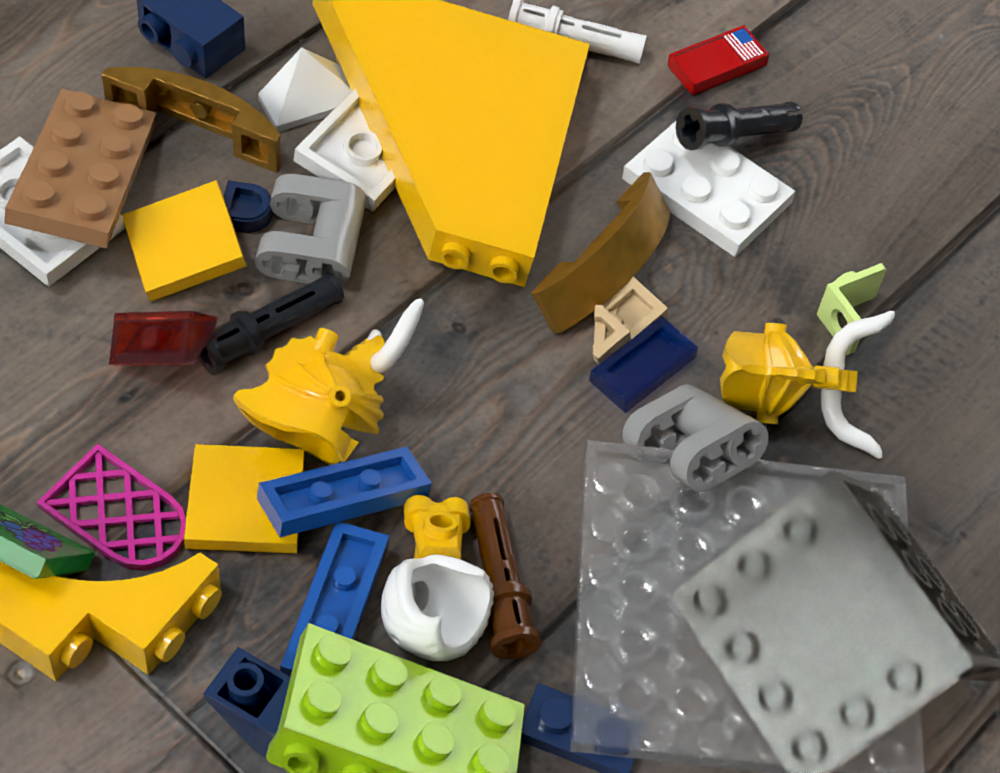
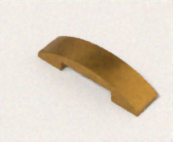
(198, 104)
(609, 261)

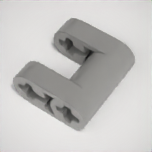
(335, 232)
(700, 434)

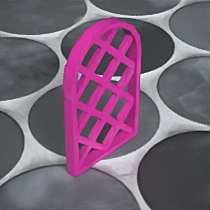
(48, 503)

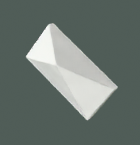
(303, 91)

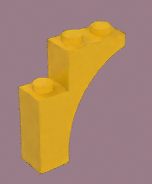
(138, 618)

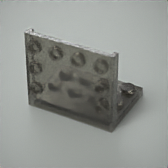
(833, 624)

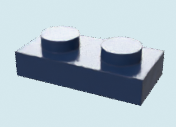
(549, 729)

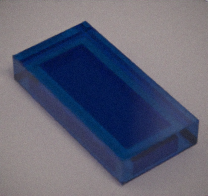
(643, 364)

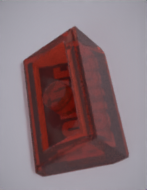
(159, 338)

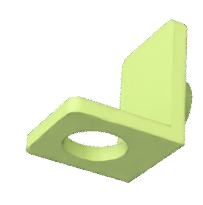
(846, 293)

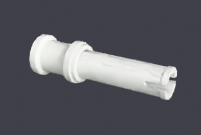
(601, 38)

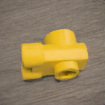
(437, 525)

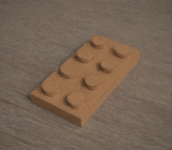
(81, 168)

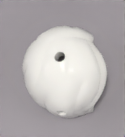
(436, 606)

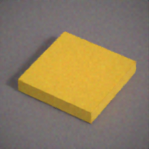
(183, 241)
(224, 495)

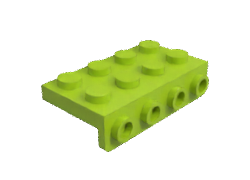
(384, 714)

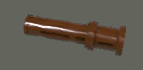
(510, 611)

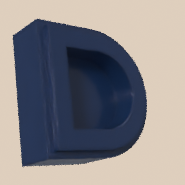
(248, 206)

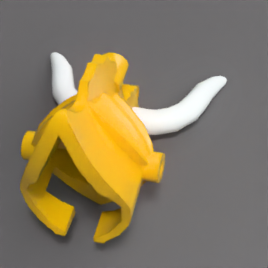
(773, 373)
(321, 391)

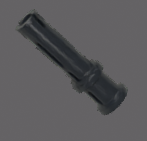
(725, 123)
(249, 331)

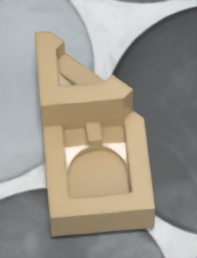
(624, 317)

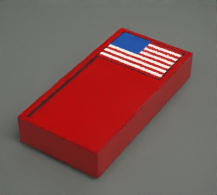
(718, 60)

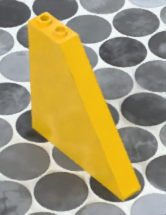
(464, 120)

